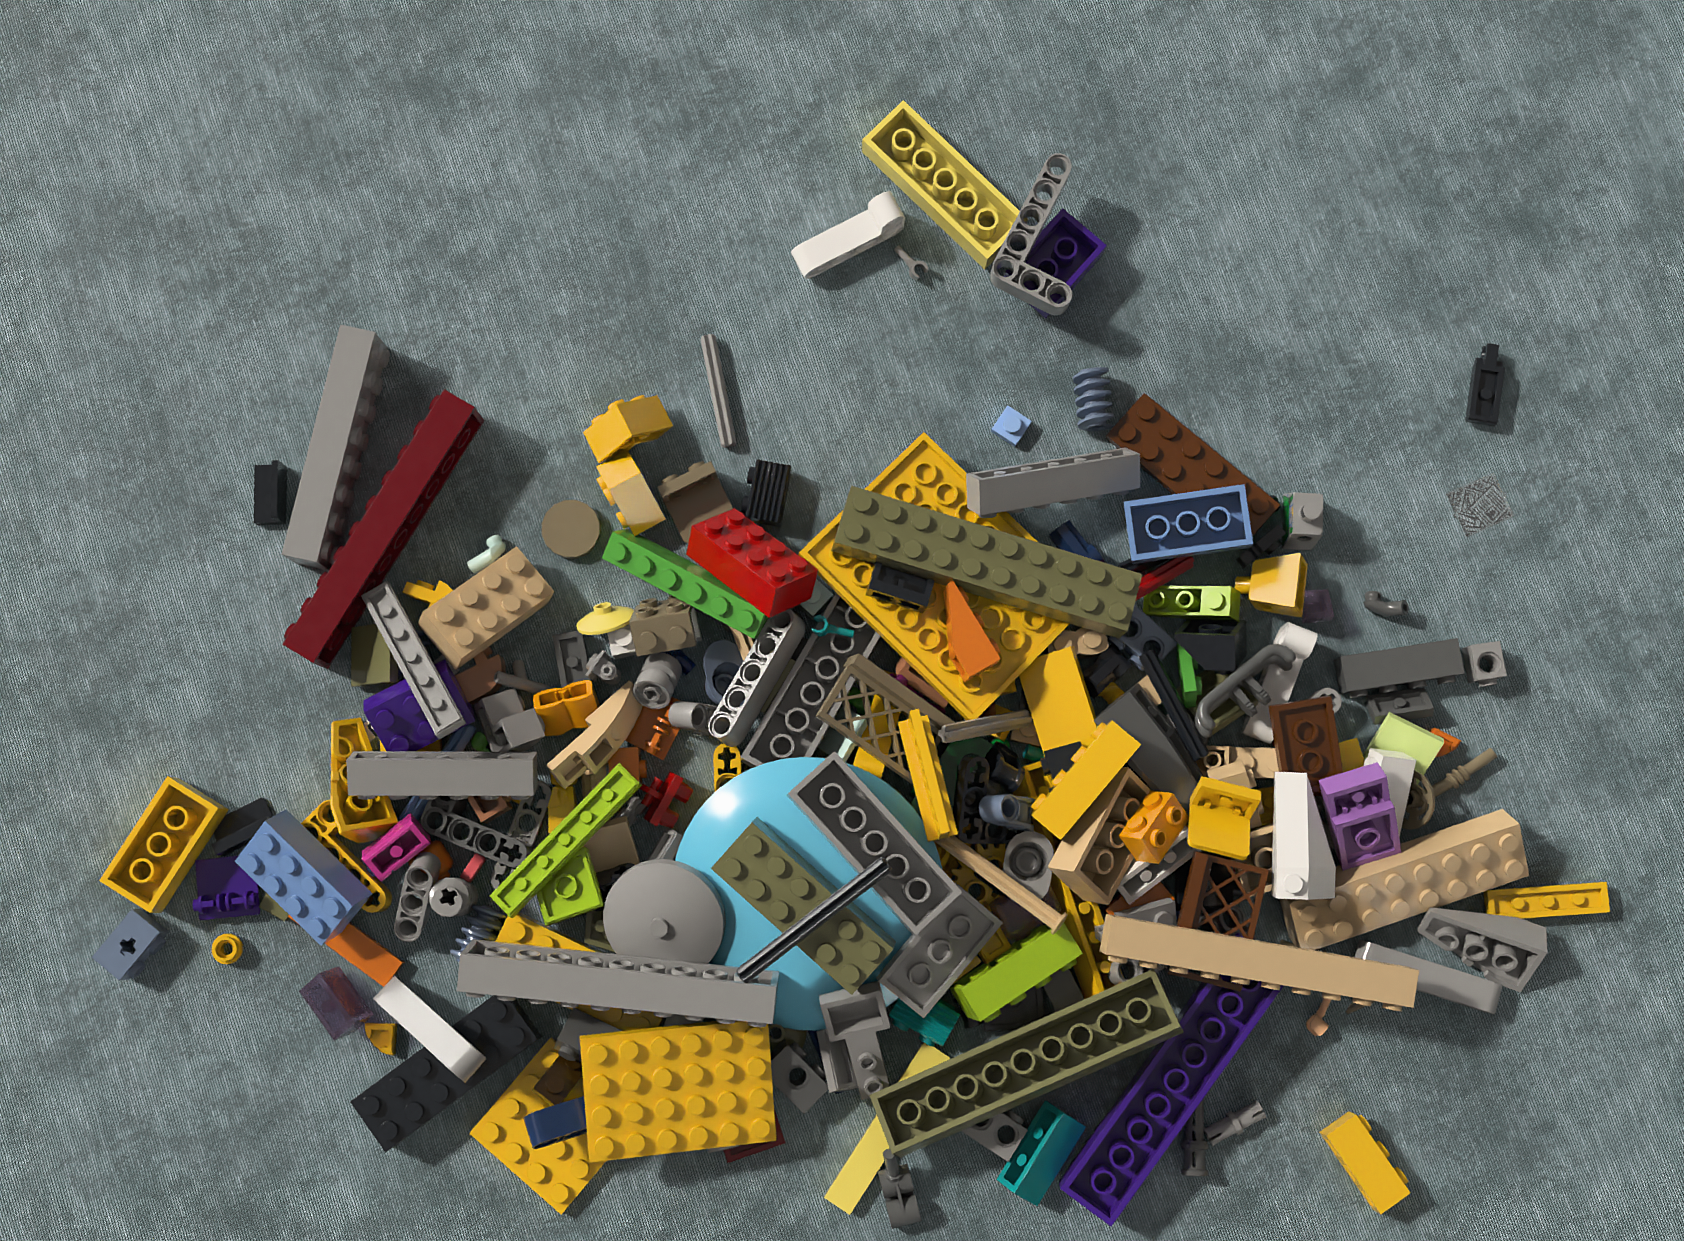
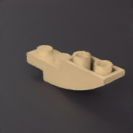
(598, 743)
(1260, 760)

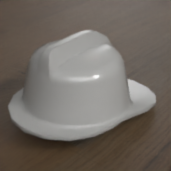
(1028, 862)

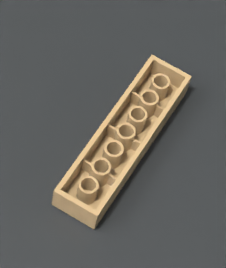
(1424, 875)

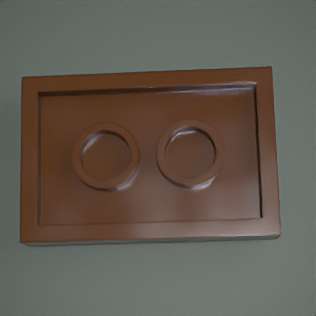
(1306, 738)

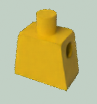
(1276, 584)

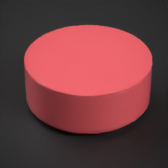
(473, 867)

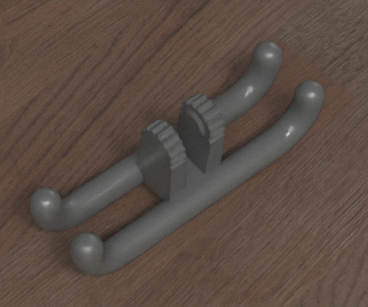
(1243, 676)

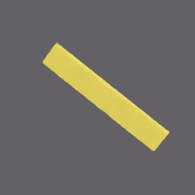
(868, 1153)

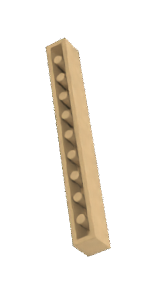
(1259, 961)

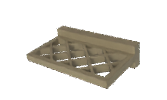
(892, 694)

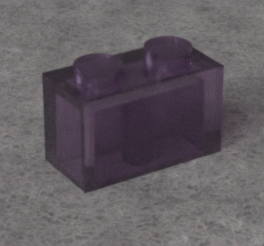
(336, 1003)

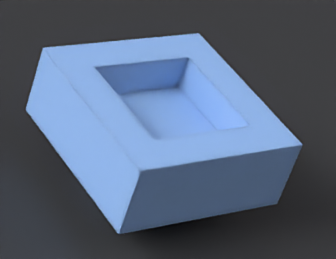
(1011, 426)

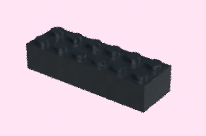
(426, 1087)

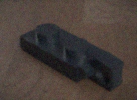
(1485, 387)

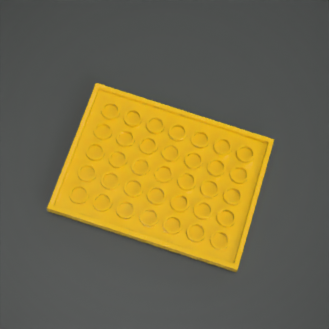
(936, 482)

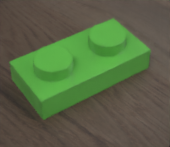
(1189, 684)

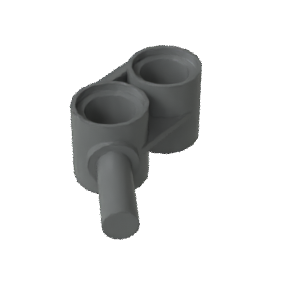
(898, 1191)

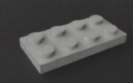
(939, 953)

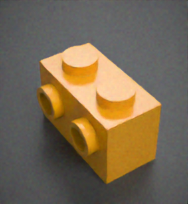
(1154, 827)

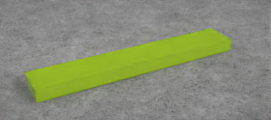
(565, 840)

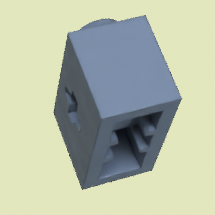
(115, 951)

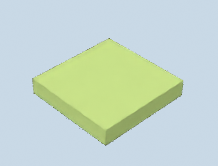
(1406, 737)

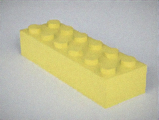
(941, 183)

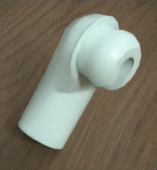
(496, 549)

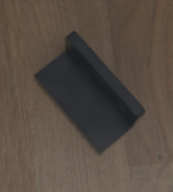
(270, 493)
(240, 826)

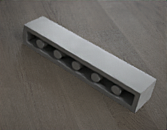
(1052, 482)
(442, 774)

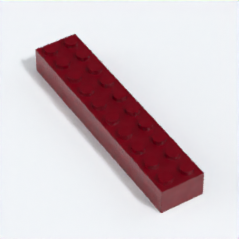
(384, 529)

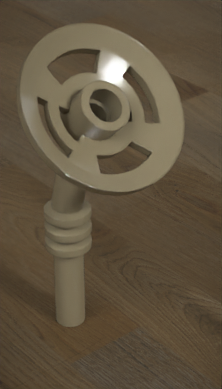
(1422, 797)

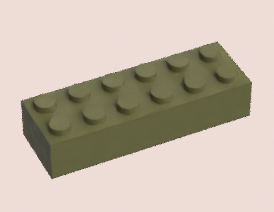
(787, 889)

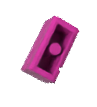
(395, 847)

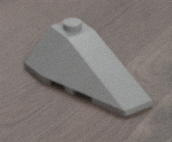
(1496, 944)

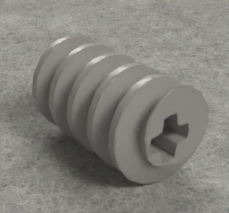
(441, 896)

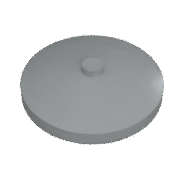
(664, 913)

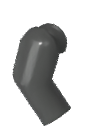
(1386, 609)

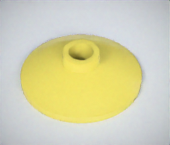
(604, 619)

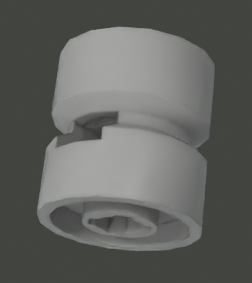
(657, 680)

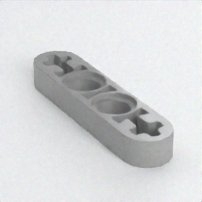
(516, 832)

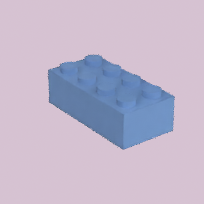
(1188, 524)
(303, 877)

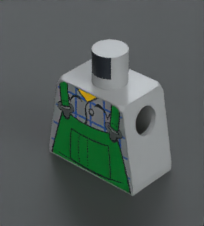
(1302, 518)

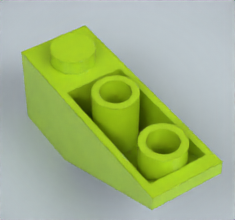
(1193, 602)

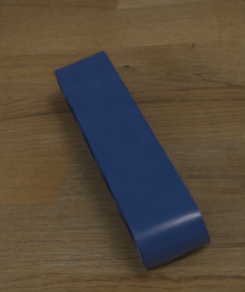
(556, 1123)

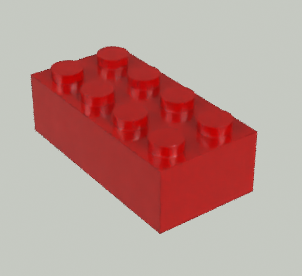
(751, 562)

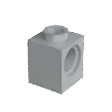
(1493, 654)

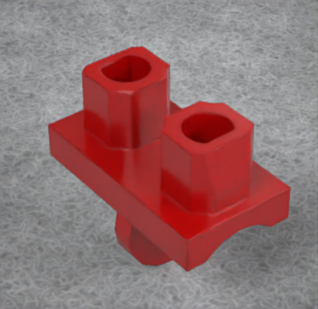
(658, 811)

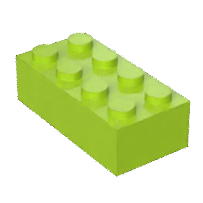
(1014, 972)

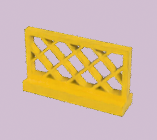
(927, 777)

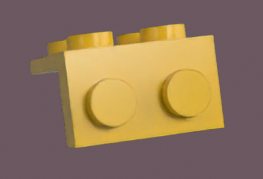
(1221, 817)

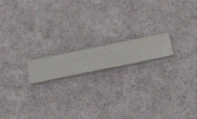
(413, 660)

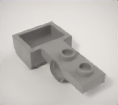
(857, 1020)

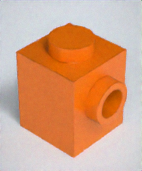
(631, 760)

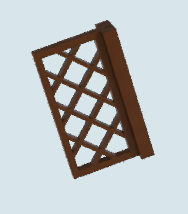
(1196, 892)

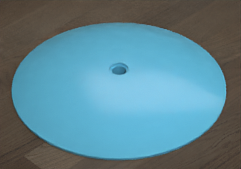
(763, 794)

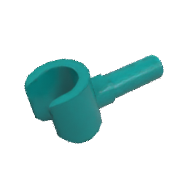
(829, 628)

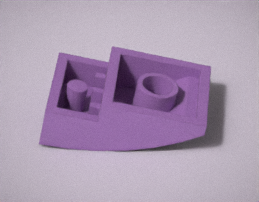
(1360, 815)

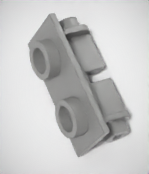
(601, 668)

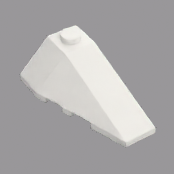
(1301, 852)

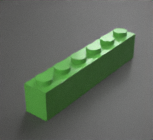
(683, 580)

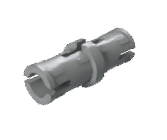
(1234, 1123)

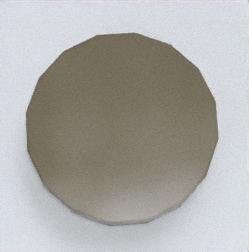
(571, 529)

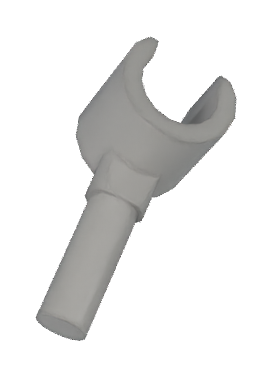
(910, 262)

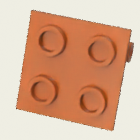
(653, 731)

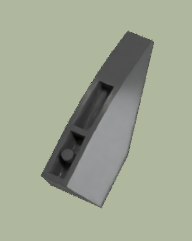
(1162, 756)

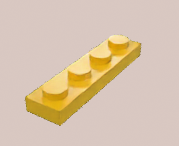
(1548, 900)

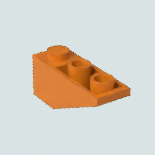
(967, 641)

